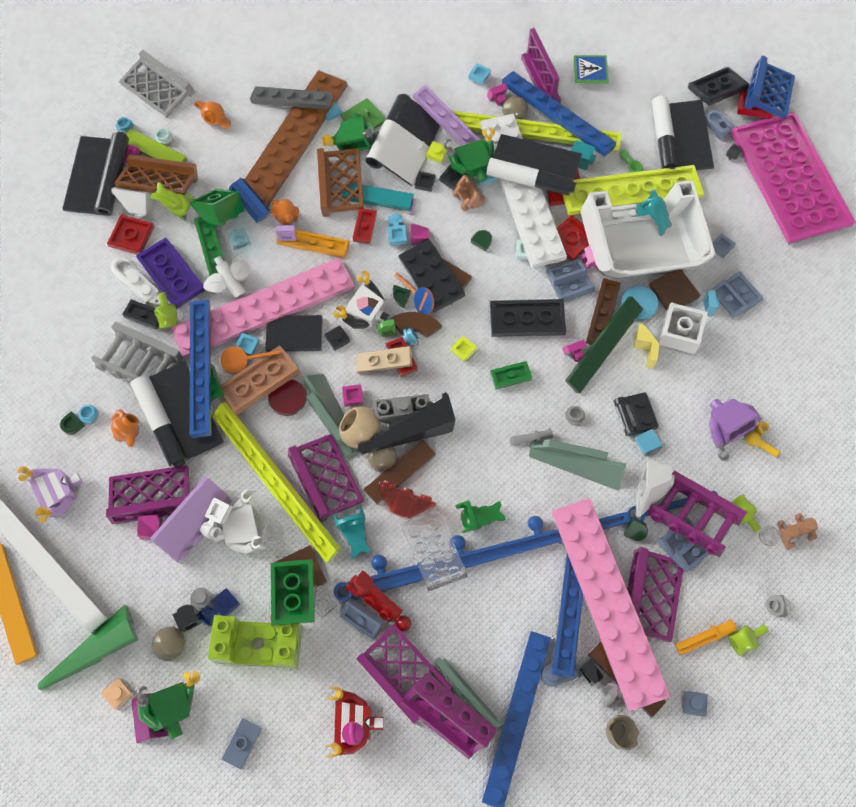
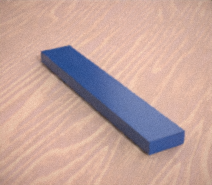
(568, 624)

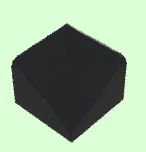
(591, 672)

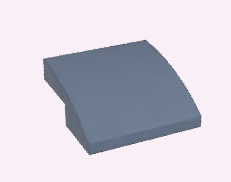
(570, 280)
(737, 294)
(681, 550)

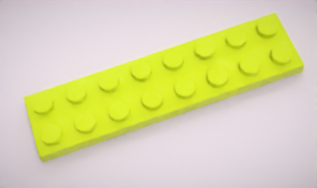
(631, 187)

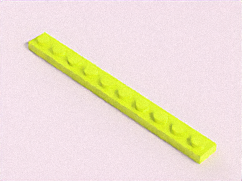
(533, 130)
(276, 482)

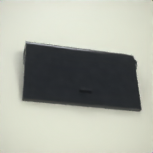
(94, 174)

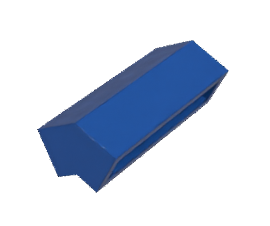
(251, 201)

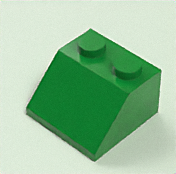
(218, 206)

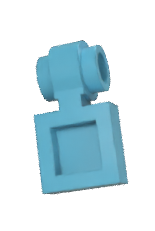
(396, 230)

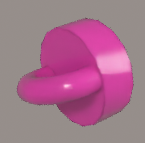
(353, 733)

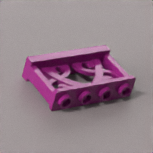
(448, 716)

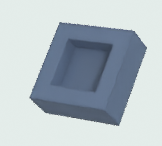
(723, 245)
(695, 703)

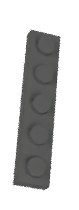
(291, 97)

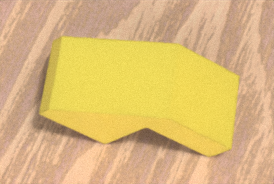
(646, 341)

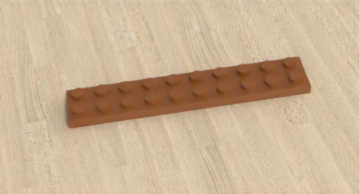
(292, 140)

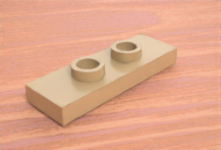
(384, 360)

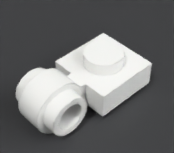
(217, 513)

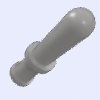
(525, 438)

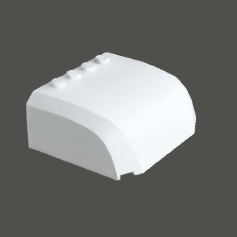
(632, 243)

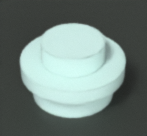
(163, 136)

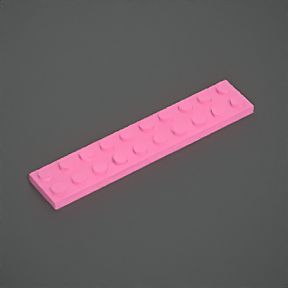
(270, 304)
(610, 606)

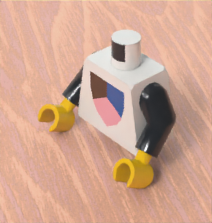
(365, 307)

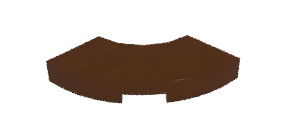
(418, 322)

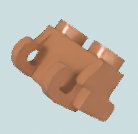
(469, 194)
(793, 531)

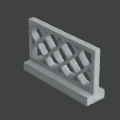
(167, 76)

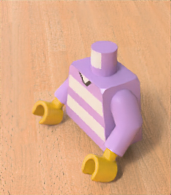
(52, 490)

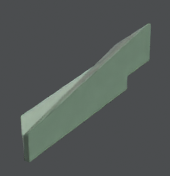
(327, 409)
(580, 461)

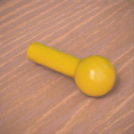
(754, 439)

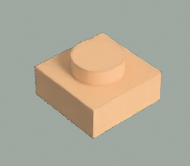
(117, 693)

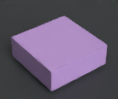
(286, 233)

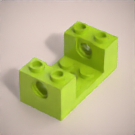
(233, 643)

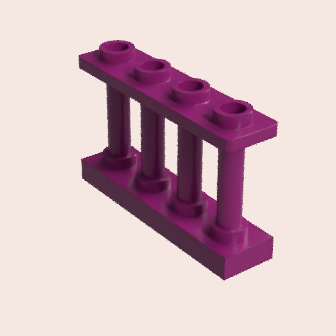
(705, 497)

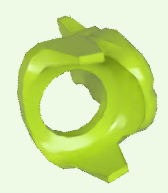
(177, 203)

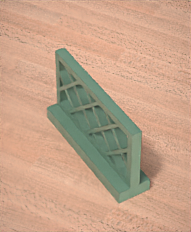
(464, 691)

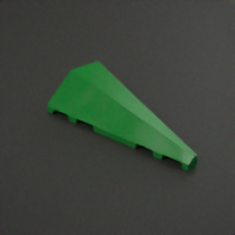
(107, 639)

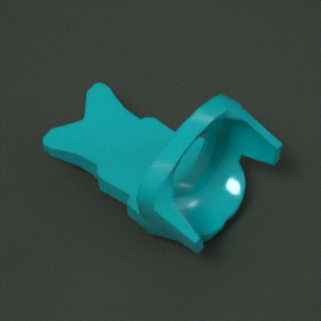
(657, 210)
(353, 529)

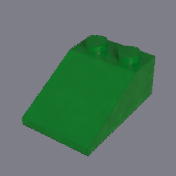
(293, 592)

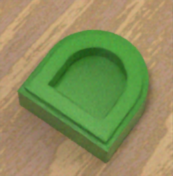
(387, 328)

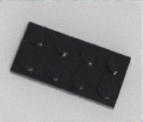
(431, 272)
(527, 318)

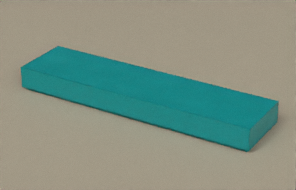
(382, 197)

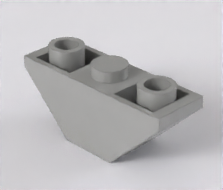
(394, 409)

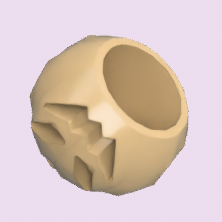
(359, 426)

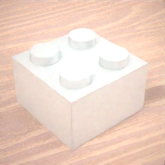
(683, 328)

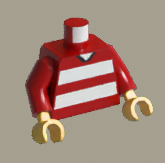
(351, 709)

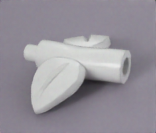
(228, 277)

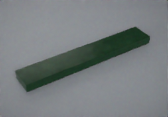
(604, 344)

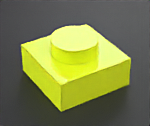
(436, 152)
(463, 348)

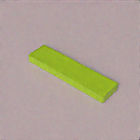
(153, 148)

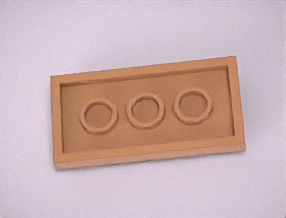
(258, 380)

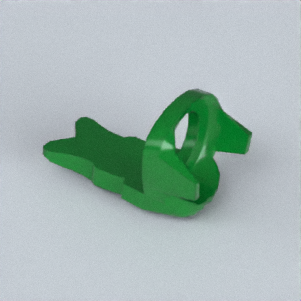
(476, 517)

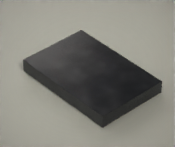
(718, 86)
(295, 333)

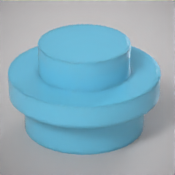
(124, 124)
(410, 336)
(88, 414)

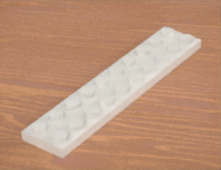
(528, 206)

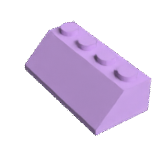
(183, 526)

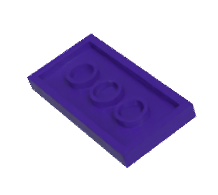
(170, 273)

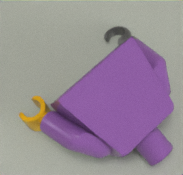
(732, 421)

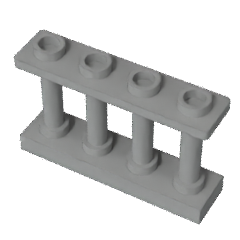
(137, 340)

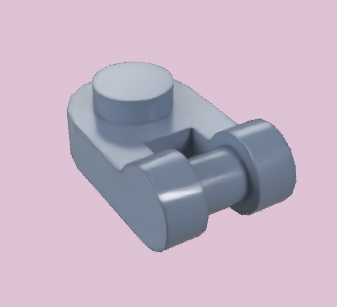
(714, 121)
(554, 680)

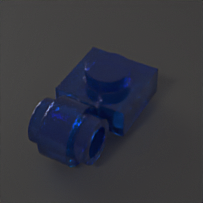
(223, 603)

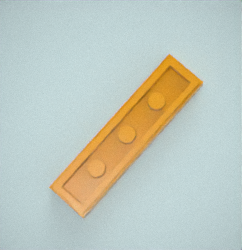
(318, 243)

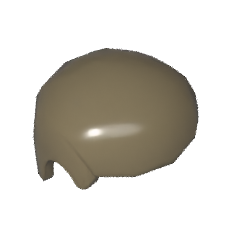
(517, 106)
(382, 459)
(168, 643)
(622, 732)

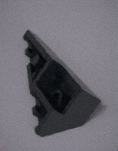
(426, 423)

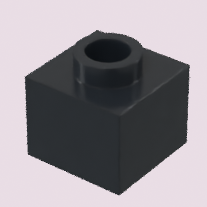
(186, 618)

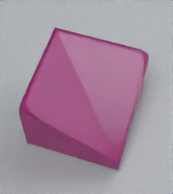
(419, 234)
(148, 526)

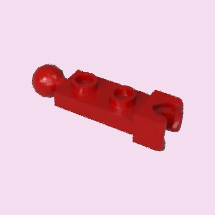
(374, 597)

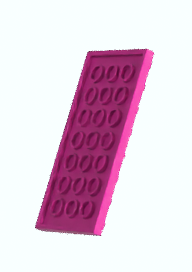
(792, 178)

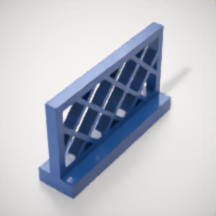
(758, 84)

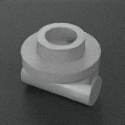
(777, 606)
(613, 692)

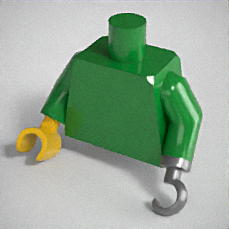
(352, 134)
(473, 157)
(168, 705)

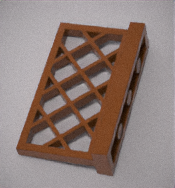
(155, 168)
(325, 177)

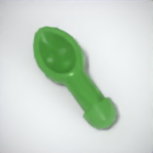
(633, 165)

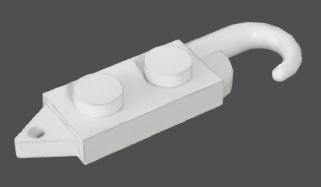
(136, 283)

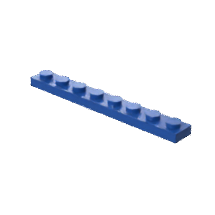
(559, 113)
(200, 369)
(516, 720)

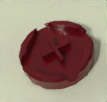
(288, 398)

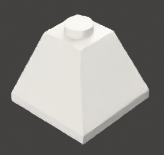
(135, 201)
(653, 485)

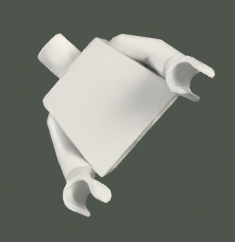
(241, 527)

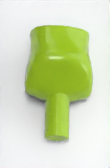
(166, 312)
(743, 503)
(746, 639)

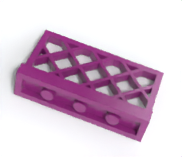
(540, 67)
(309, 483)
(163, 507)
(637, 584)
(384, 680)

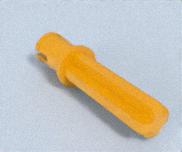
(706, 637)

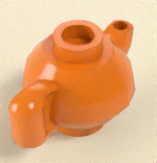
(213, 114)
(284, 211)
(125, 427)

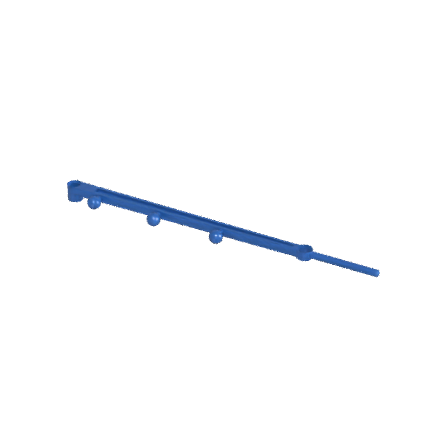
(409, 575)

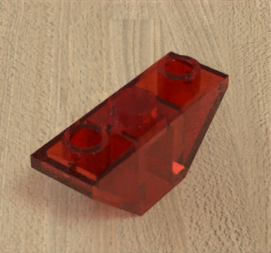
(403, 502)

